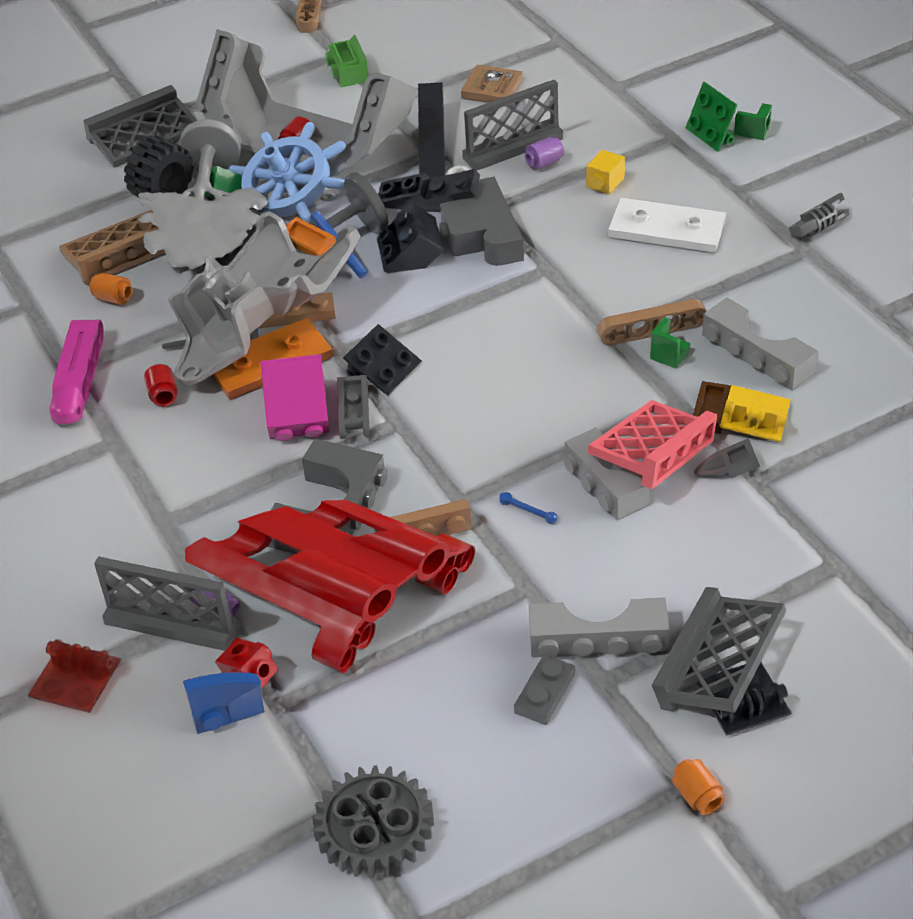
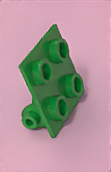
(712, 117)

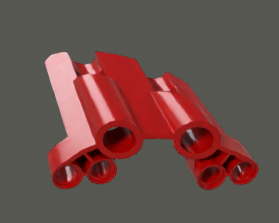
(335, 576)

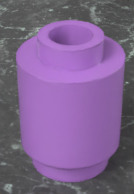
(544, 152)

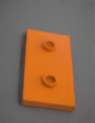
(289, 341)

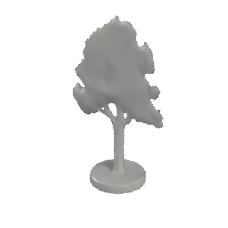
(196, 227)

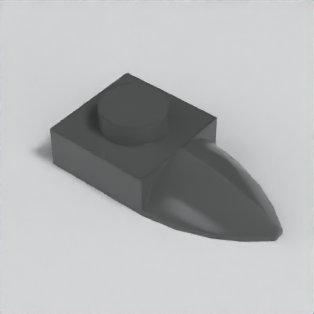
(733, 460)

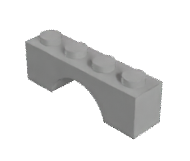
(783, 360)
(560, 633)

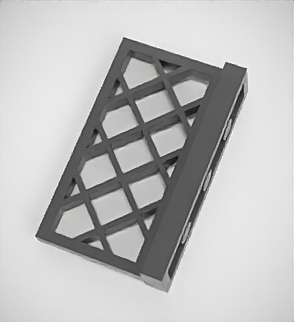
(136, 114)
(514, 141)
(156, 615)
(695, 646)

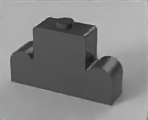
(482, 225)

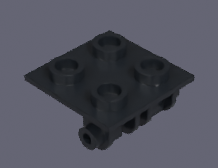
(381, 359)
(759, 705)

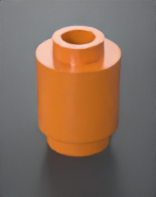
(111, 288)
(698, 786)

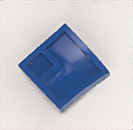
(223, 699)

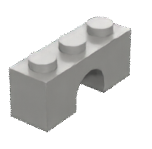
(616, 490)

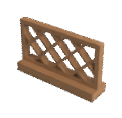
(110, 255)

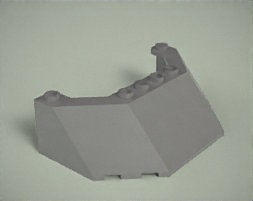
(240, 98)

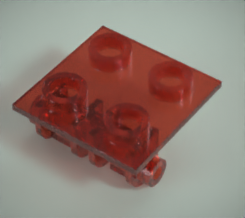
(74, 676)

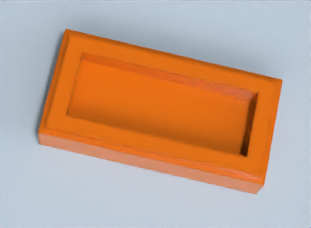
(309, 237)

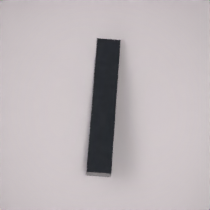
(431, 129)

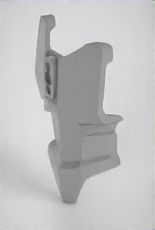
(235, 299)

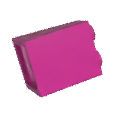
(295, 397)

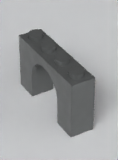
(344, 468)

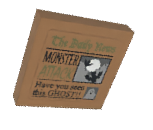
(491, 83)

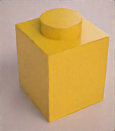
(605, 171)

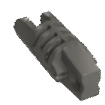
(819, 217)

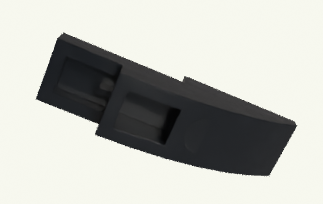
(428, 192)

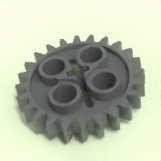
(342, 835)

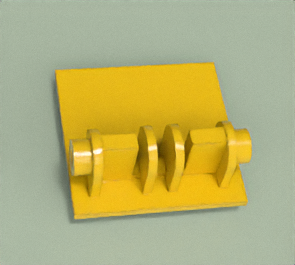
(755, 413)

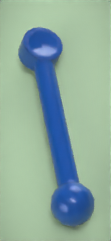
(506, 499)

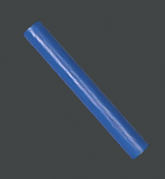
(352, 261)

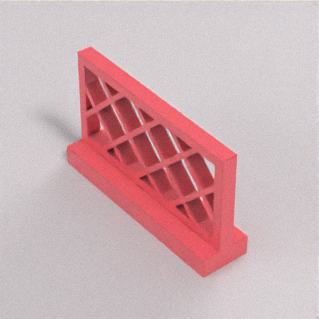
(671, 450)

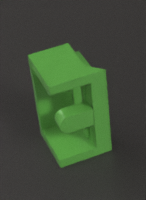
(347, 62)

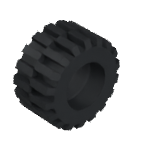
(158, 167)

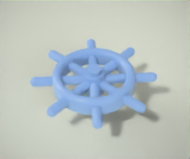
(287, 175)

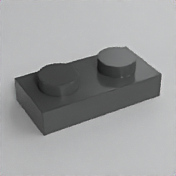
(544, 689)

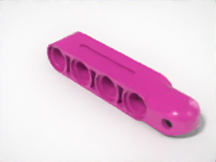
(76, 370)

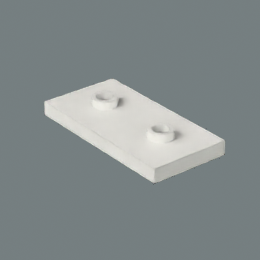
(667, 225)

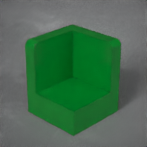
(753, 125)
(224, 181)
(666, 348)

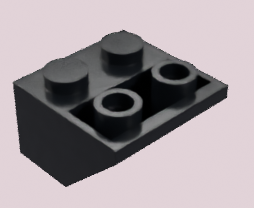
(410, 241)

